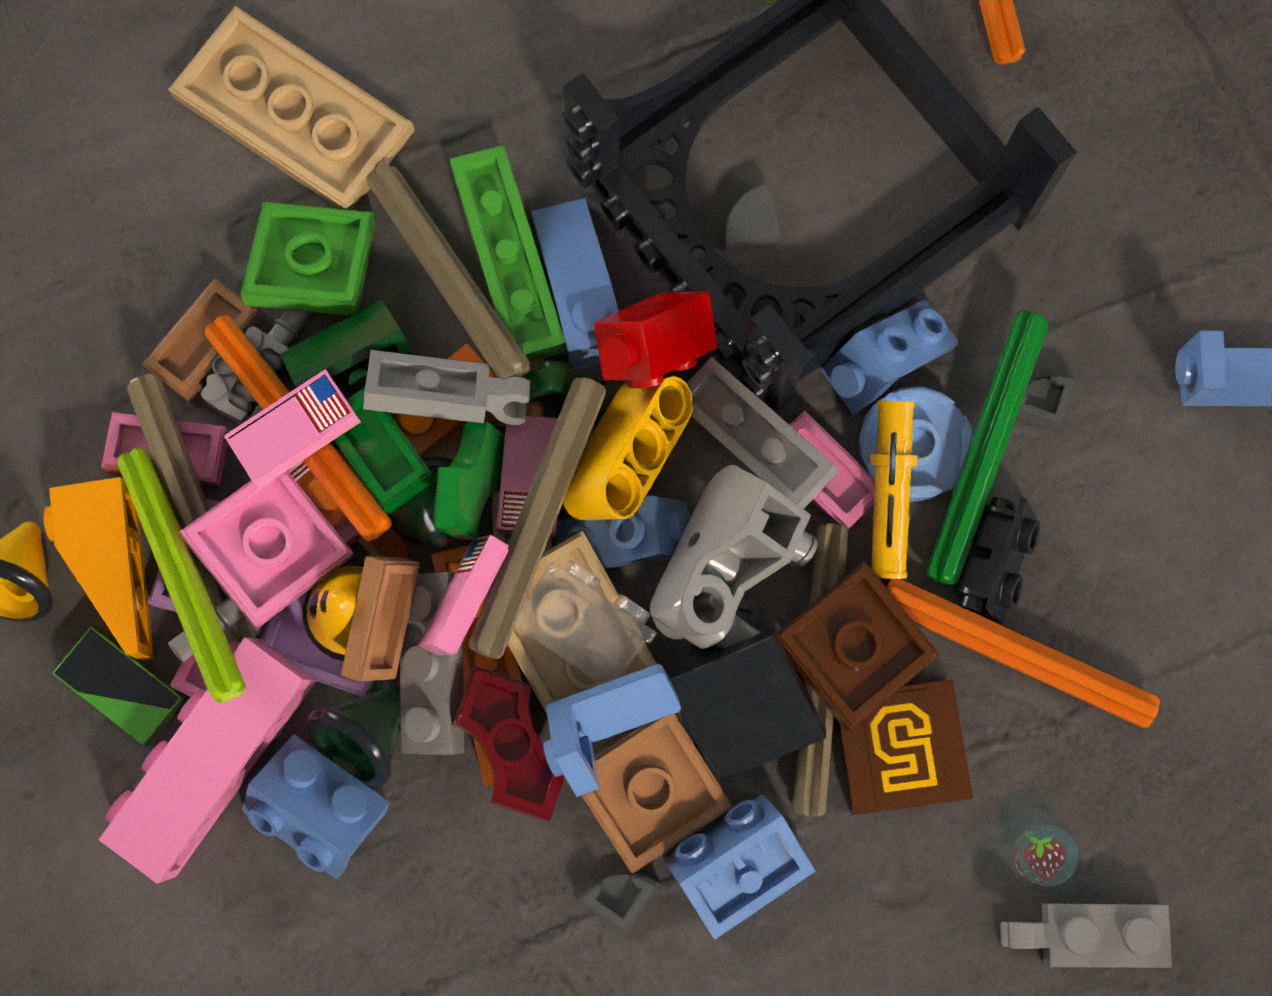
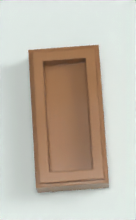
(185, 354)
(380, 618)

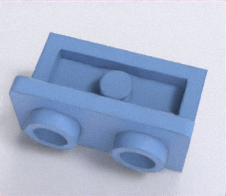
(313, 806)

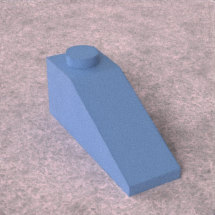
(575, 276)

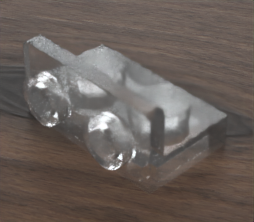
(583, 624)

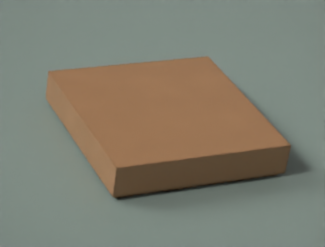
(653, 791)

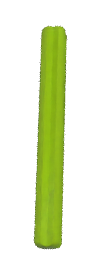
(181, 576)

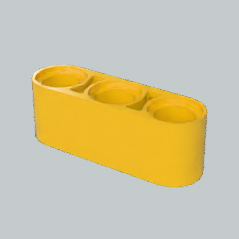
(628, 450)

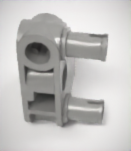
(729, 545)

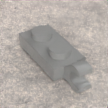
(442, 389)
(1096, 935)

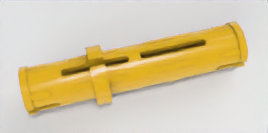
(896, 417)

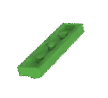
(507, 252)

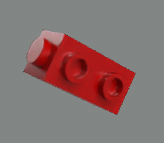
(655, 337)

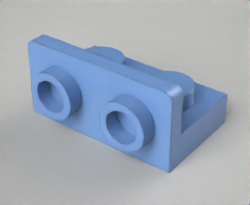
(739, 864)

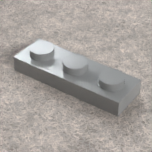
(758, 435)
(429, 682)

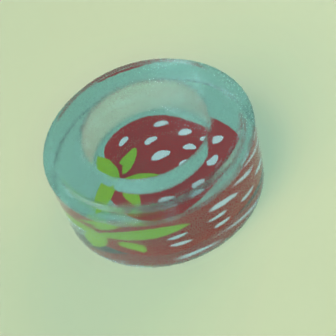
(1045, 855)

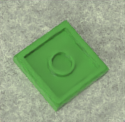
(309, 259)

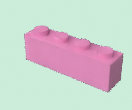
(204, 763)

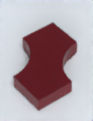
(498, 718)

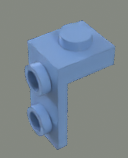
(887, 352)
(1223, 375)
(645, 536)
(602, 713)

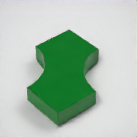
(469, 480)

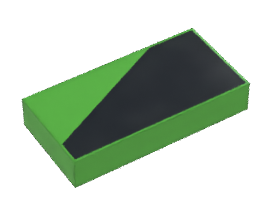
(119, 686)

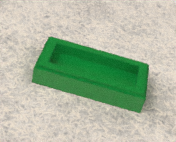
(383, 456)

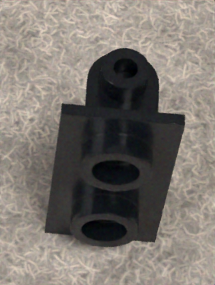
(997, 580)

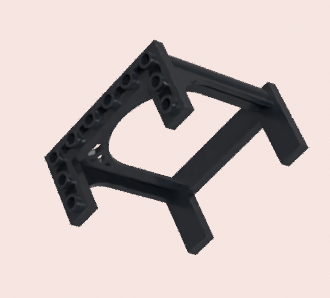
(617, 137)

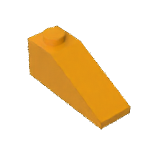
(103, 547)

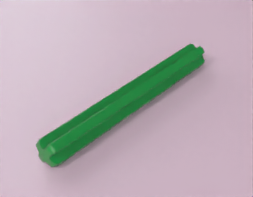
(987, 447)

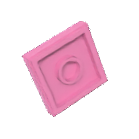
(266, 546)

